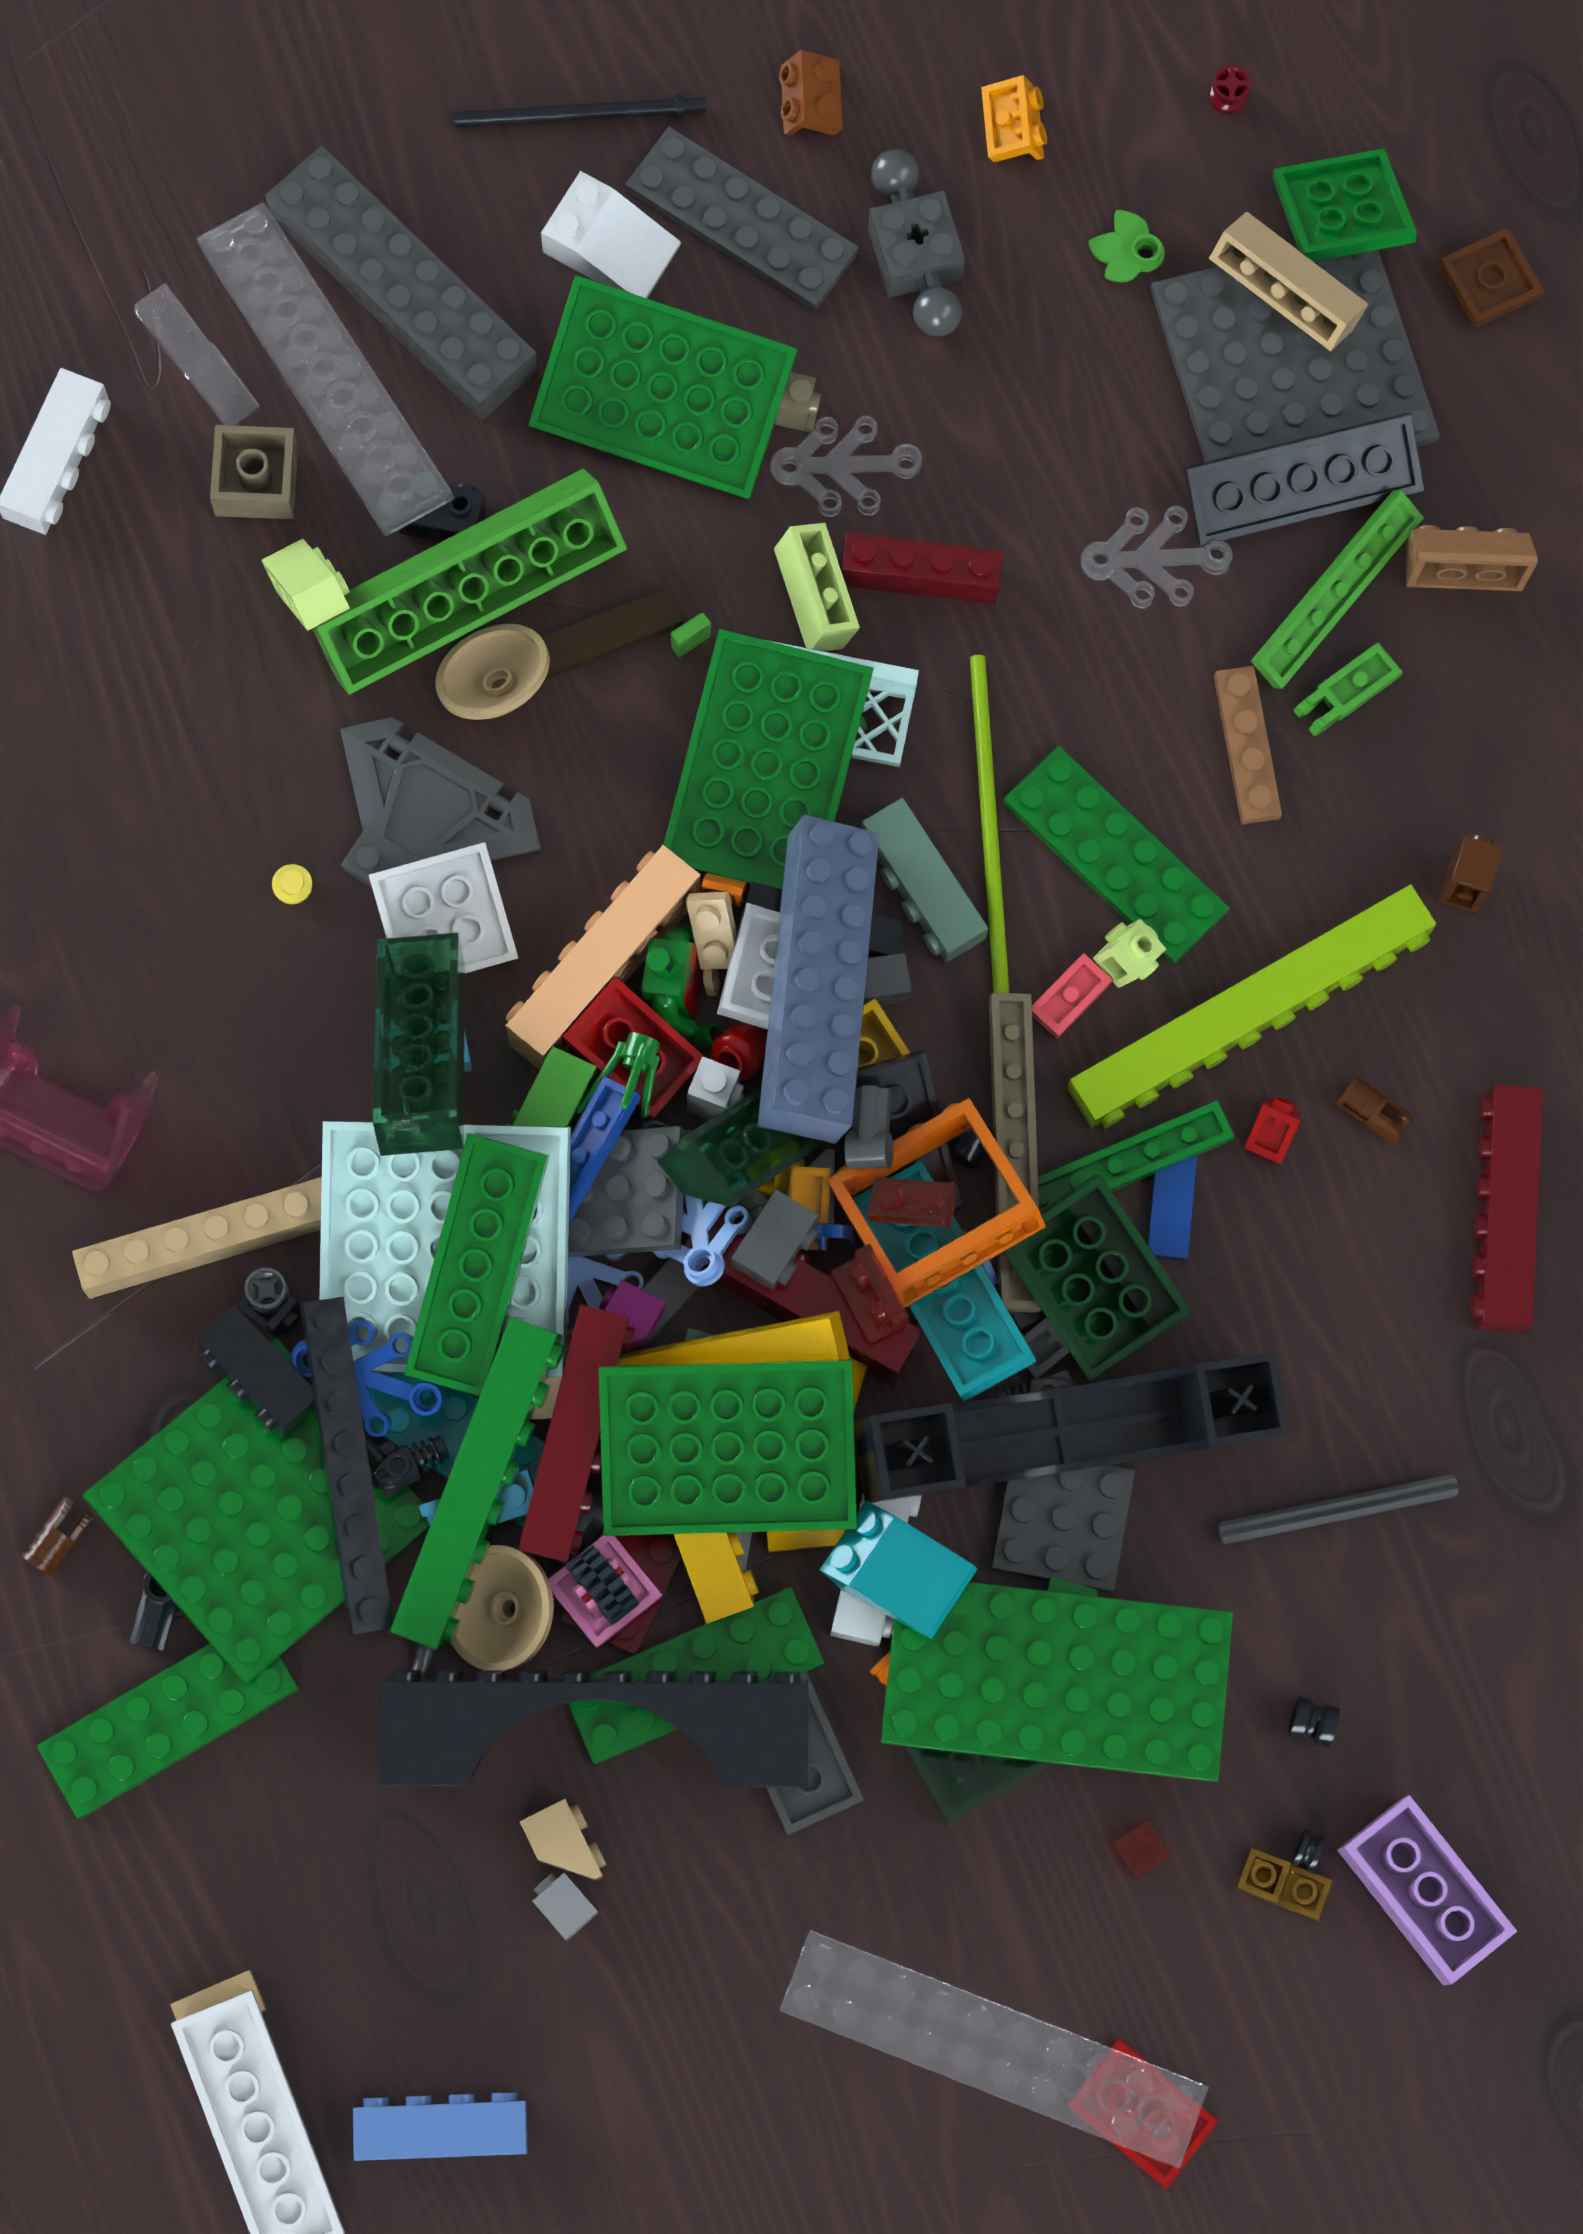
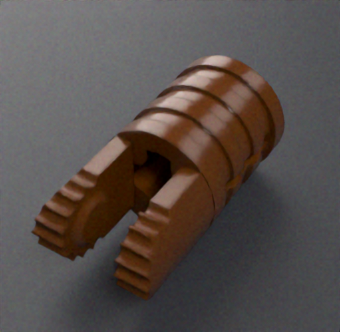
(1374, 1110)
(50, 1543)

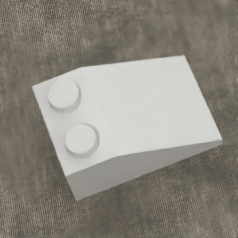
(608, 238)

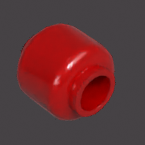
(741, 1048)

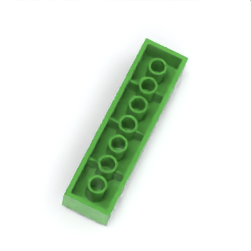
(470, 580)

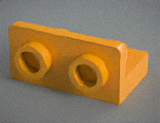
(1013, 119)

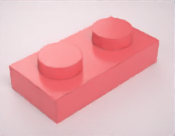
(1070, 995)

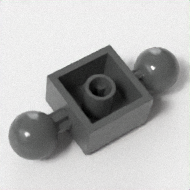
(913, 221)

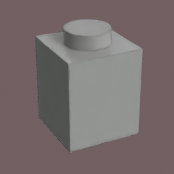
(563, 1905)

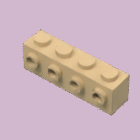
(1288, 281)

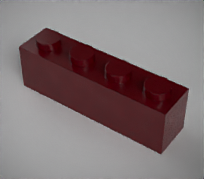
(921, 568)

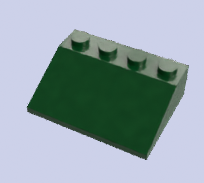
(1096, 1278)

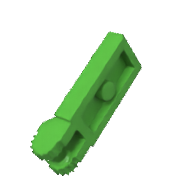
(1351, 687)

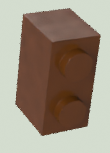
(1471, 873)

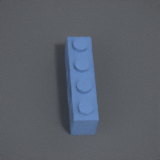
(440, 2129)

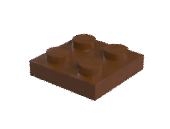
(1491, 277)

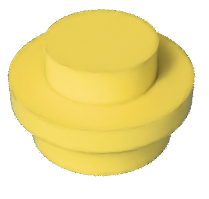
(292, 884)

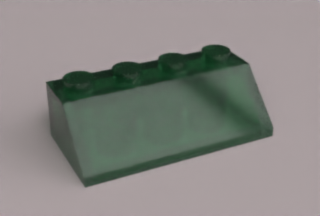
(733, 1155)

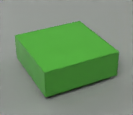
(690, 634)

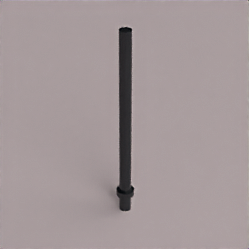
(581, 111)

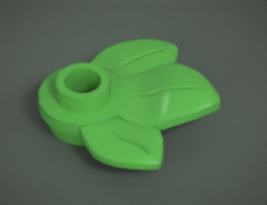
(1122, 247)

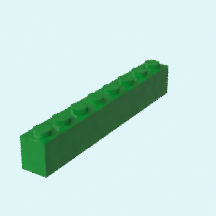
(477, 1483)

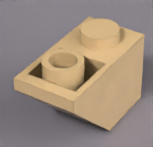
(560, 1843)

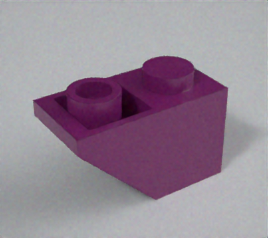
(641, 1308)

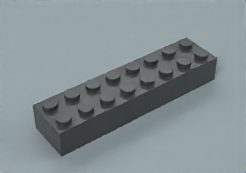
(402, 283)

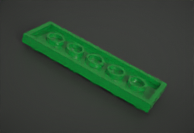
(1115, 853)
(476, 1263)
(758, 1639)
(157, 1726)

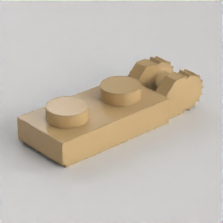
(713, 934)

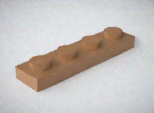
(1247, 745)

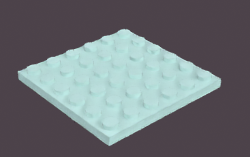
(387, 1221)

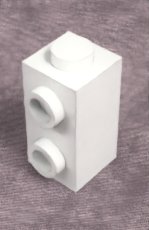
(713, 1089)

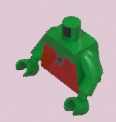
(674, 982)

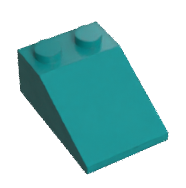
(898, 1570)

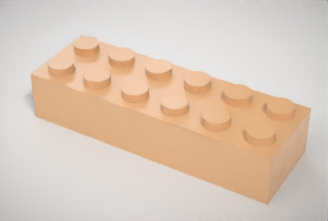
(610, 948)

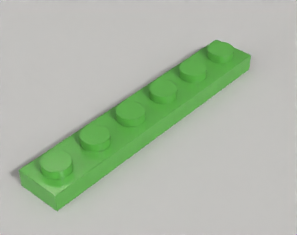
(1337, 589)

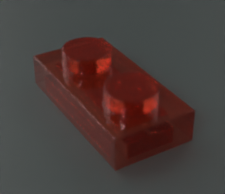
(912, 1202)

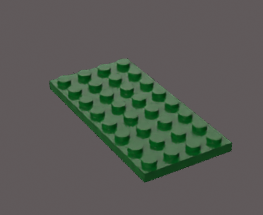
(1064, 1682)

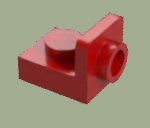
(1273, 1129)

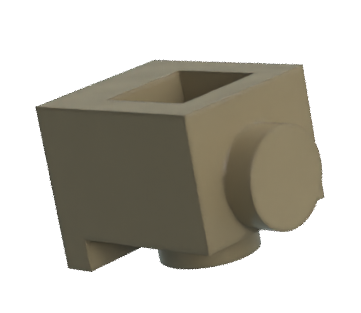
(799, 404)

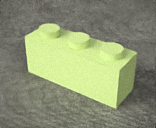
(307, 583)
(816, 587)

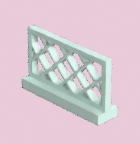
(885, 681)

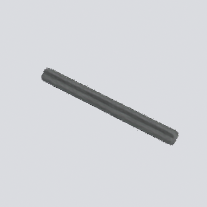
(1338, 1509)

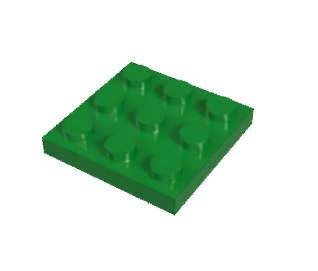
(1344, 205)

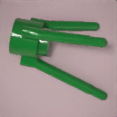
(638, 1055)

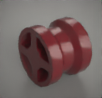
(1238, 85)

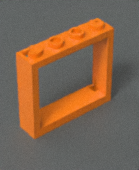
(966, 1251)

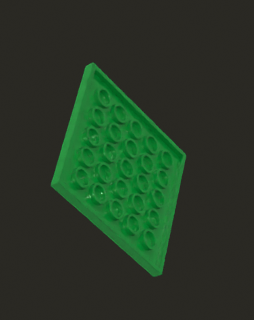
(240, 1525)

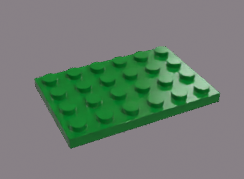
(663, 387)
(763, 754)
(727, 1447)

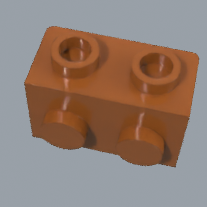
(811, 94)

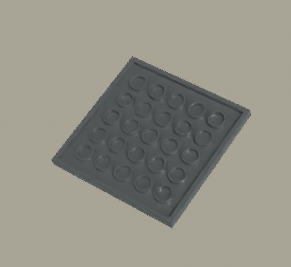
(1267, 382)

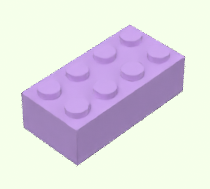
(1427, 1890)

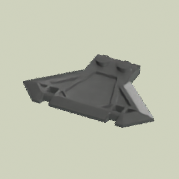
(425, 802)

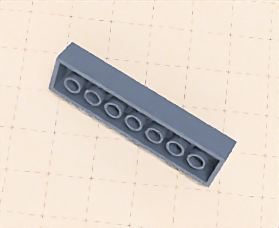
(819, 980)

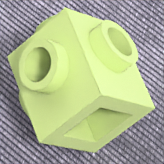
(1130, 952)

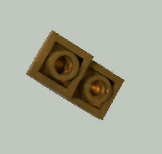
(1285, 1884)

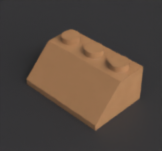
(1469, 558)

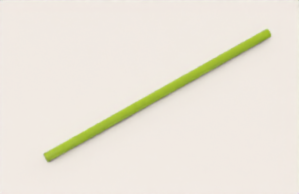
(989, 824)

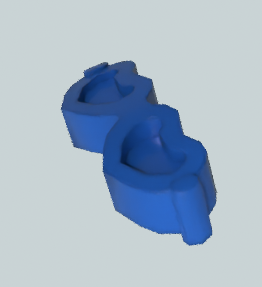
(835, 1231)

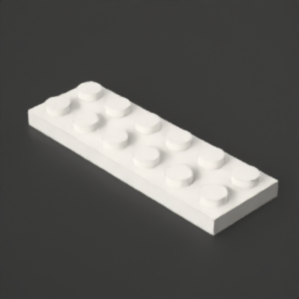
(255, 2119)

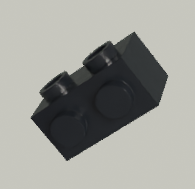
(451, 518)

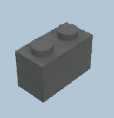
(775, 1241)

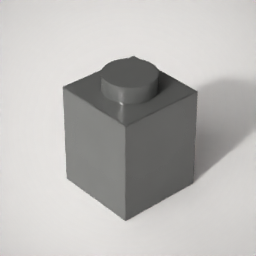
(887, 980)

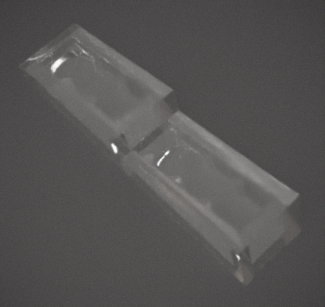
(195, 355)

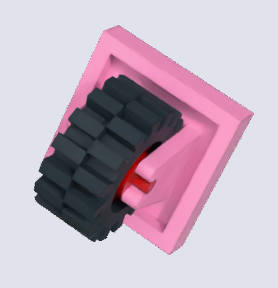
(603, 1589)

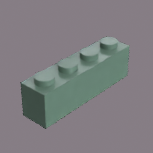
(925, 883)

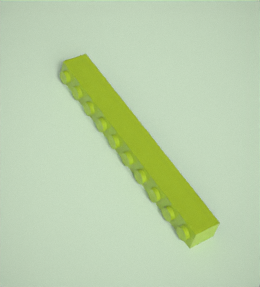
(1251, 1007)

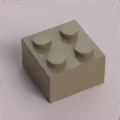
(254, 472)

